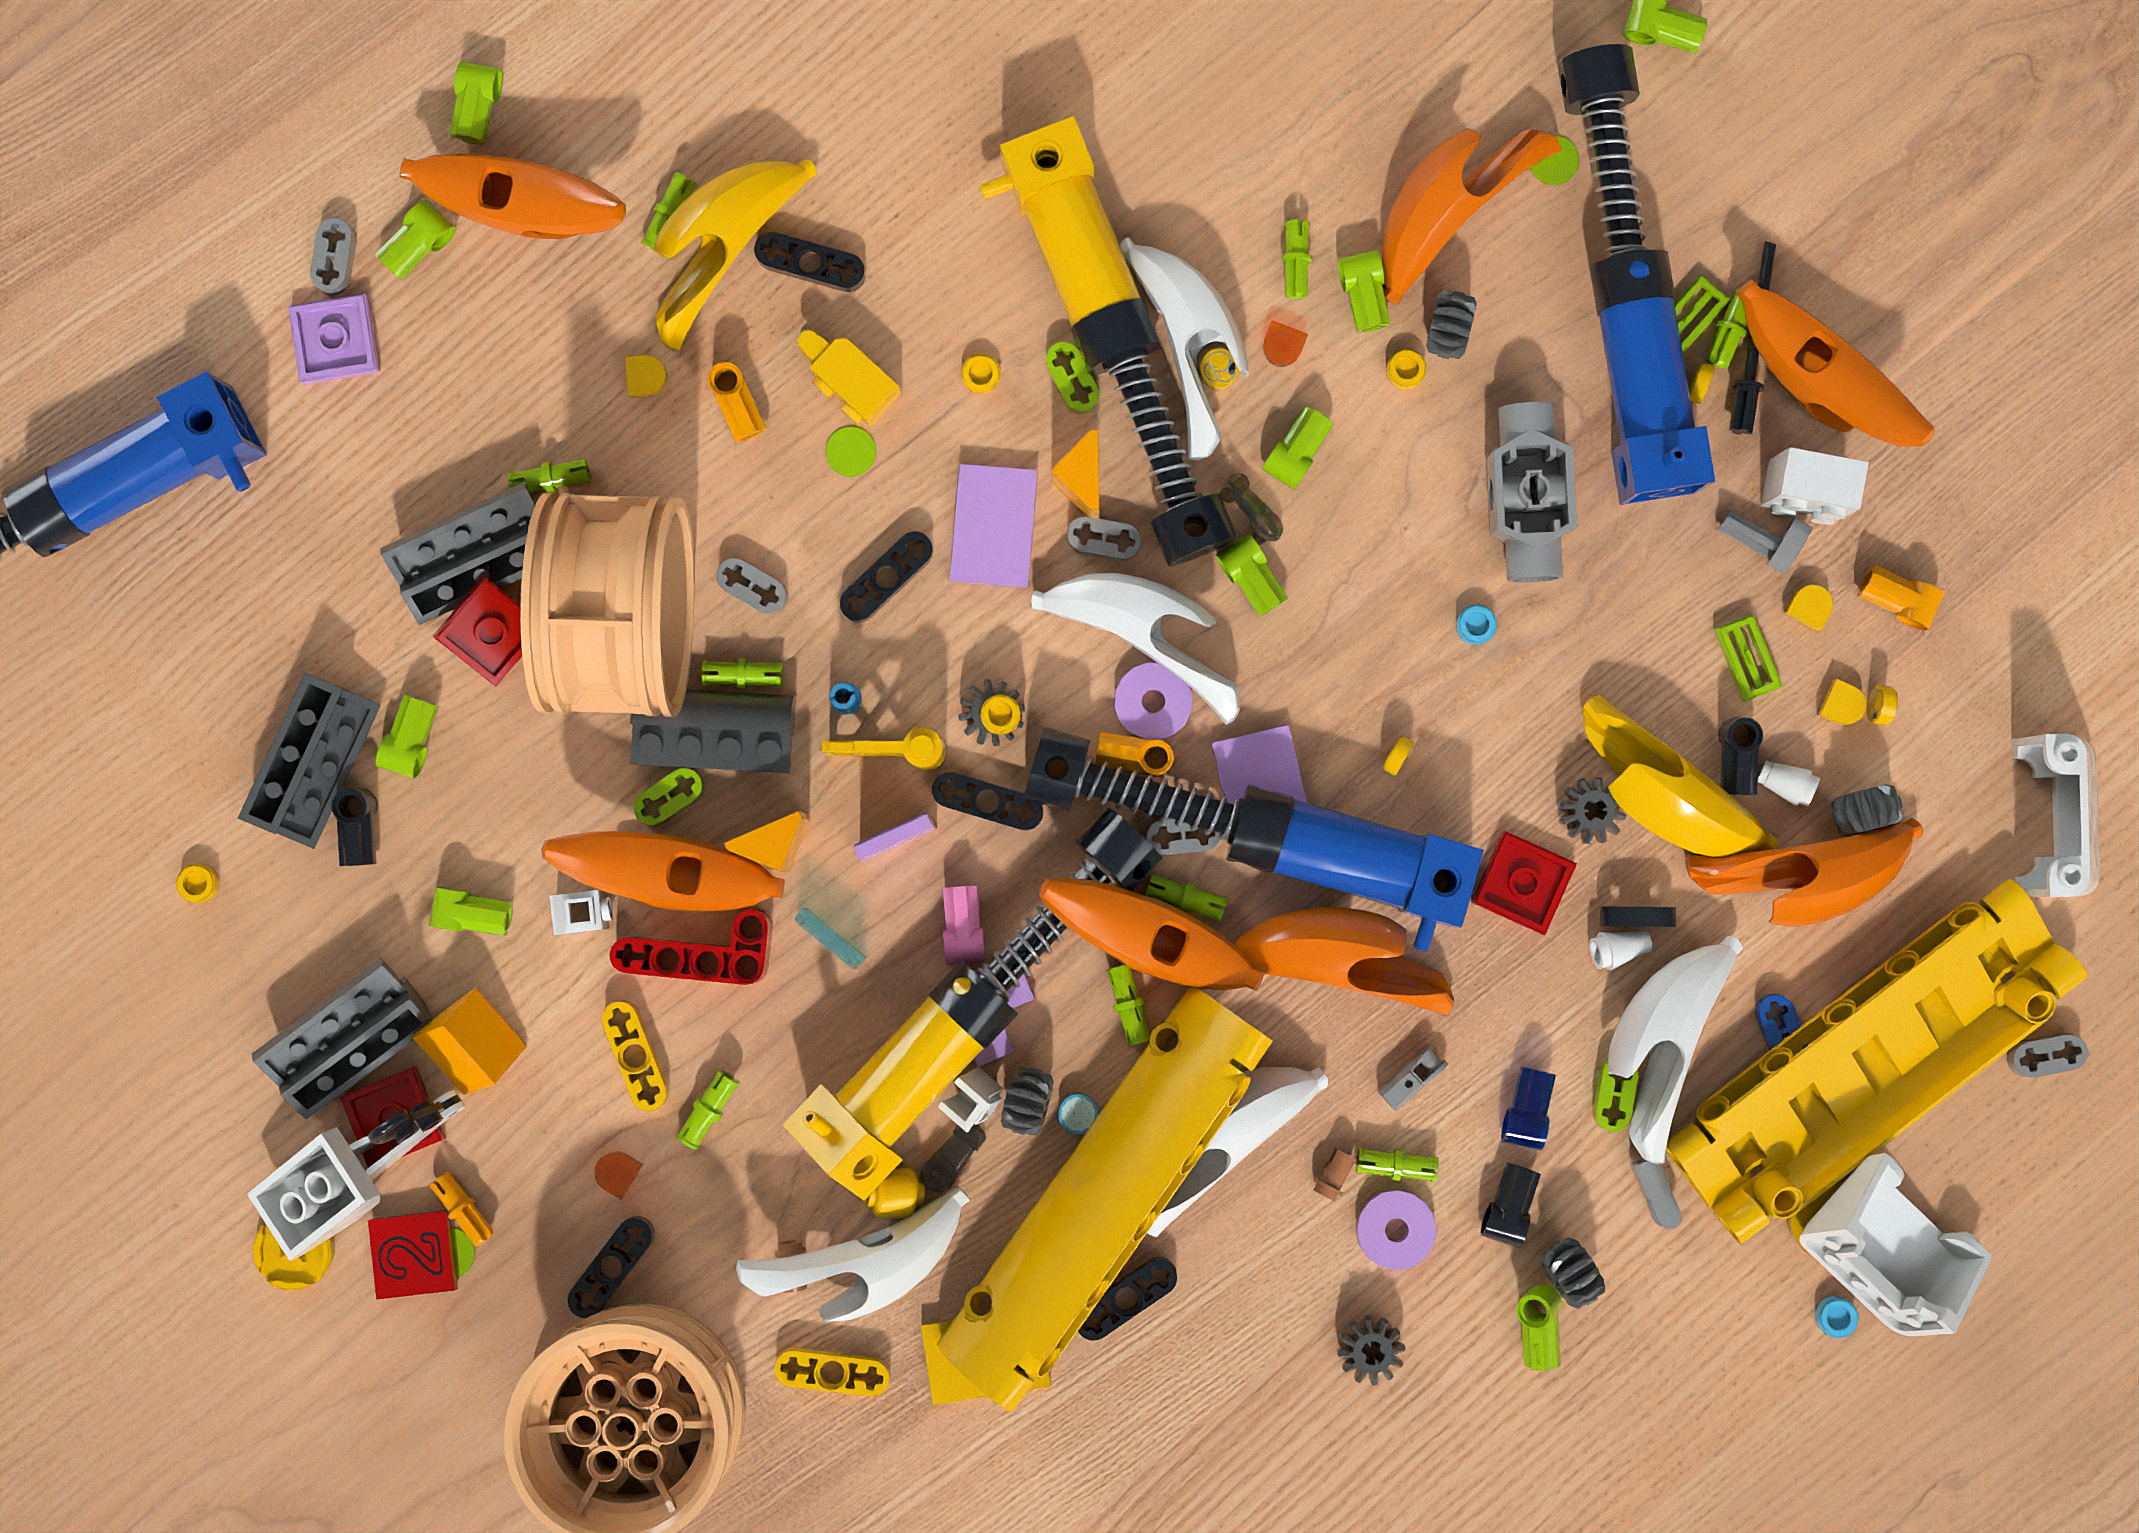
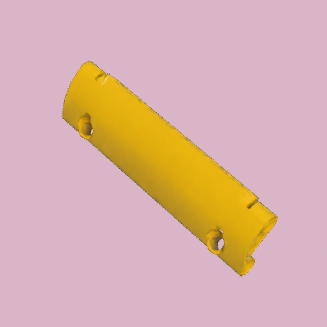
(1875, 1061)
(1104, 1199)

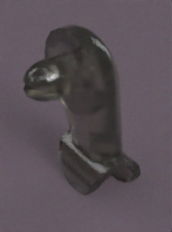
(1263, 520)
(949, 1160)

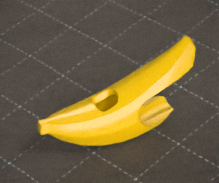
(725, 218)
(1667, 790)

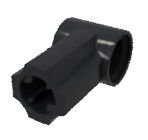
(1738, 762)
(356, 833)
(1508, 1216)

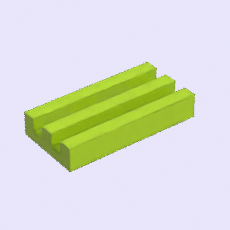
(1712, 291)
(1734, 664)

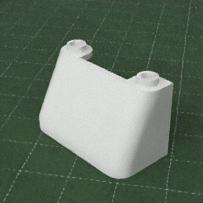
(2073, 772)
(1894, 1254)

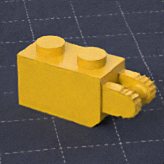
(849, 376)

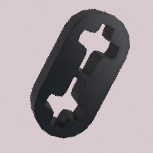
(1637, 916)

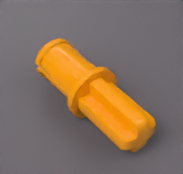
(462, 1209)

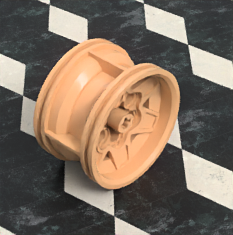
(608, 604)
(542, 1420)

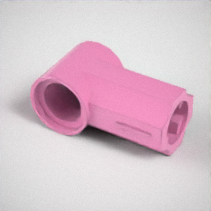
(963, 934)

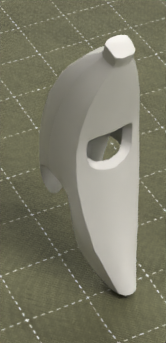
(1194, 319)
(1134, 612)
(1667, 1021)
(1267, 1105)
(884, 1261)

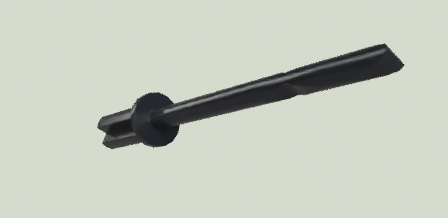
(1748, 389)

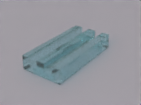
(830, 938)

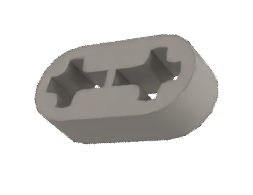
(324, 255)
(1106, 529)
(757, 578)
(1179, 846)
(2048, 1064)

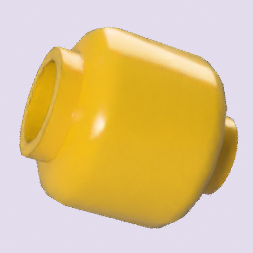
(897, 1195)

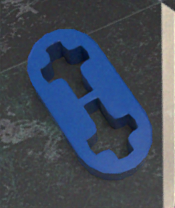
(1769, 1026)

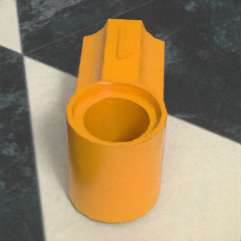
(736, 405)
(1911, 601)
(1131, 754)

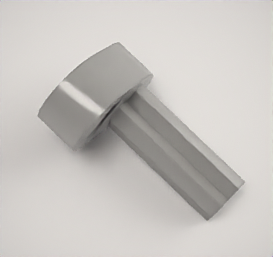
(1779, 551)

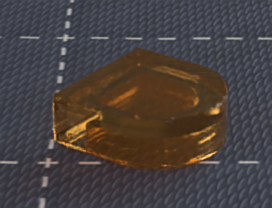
(1283, 344)
(616, 1173)

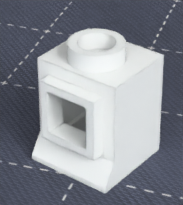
(599, 909)
(975, 1101)

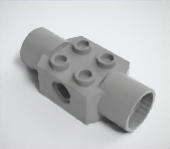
(1531, 492)

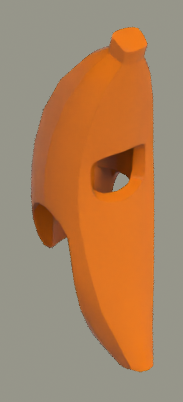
(515, 195)
(1438, 201)
(1828, 373)
(662, 870)
(1844, 878)
(1149, 935)
(1345, 951)

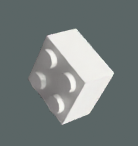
(1814, 485)

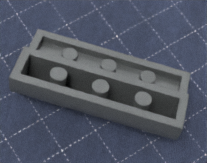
(452, 555)
(719, 733)
(309, 760)
(343, 1038)

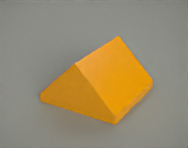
(1078, 475)
(774, 843)
(471, 1042)

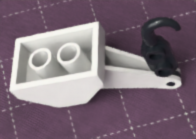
(327, 1186)

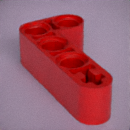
(691, 952)

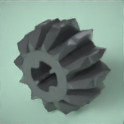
(1451, 324)
(976, 707)
(1867, 810)
(1590, 826)
(1027, 1101)
(1573, 1272)
(1384, 1342)

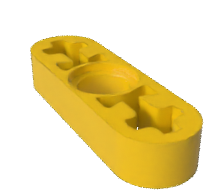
(656, 1079)
(860, 1384)

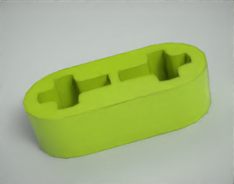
(1064, 382)
(663, 789)
(1604, 1096)

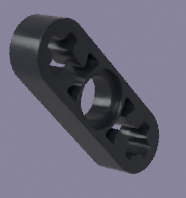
(780, 263)
(870, 574)
(962, 783)
(1128, 1281)
(601, 1296)

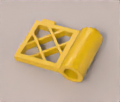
(920, 747)

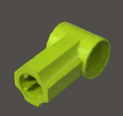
(1655, 23)
(476, 91)
(422, 232)
(1362, 279)
(1294, 454)
(1246, 566)
(404, 747)
(460, 911)
(1540, 1330)

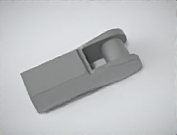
(1407, 1083)
(1657, 1193)

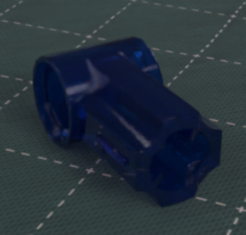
(1527, 1119)

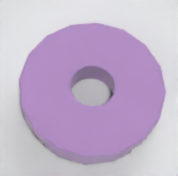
(1130, 708)
(1418, 1237)

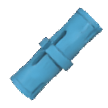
(837, 694)

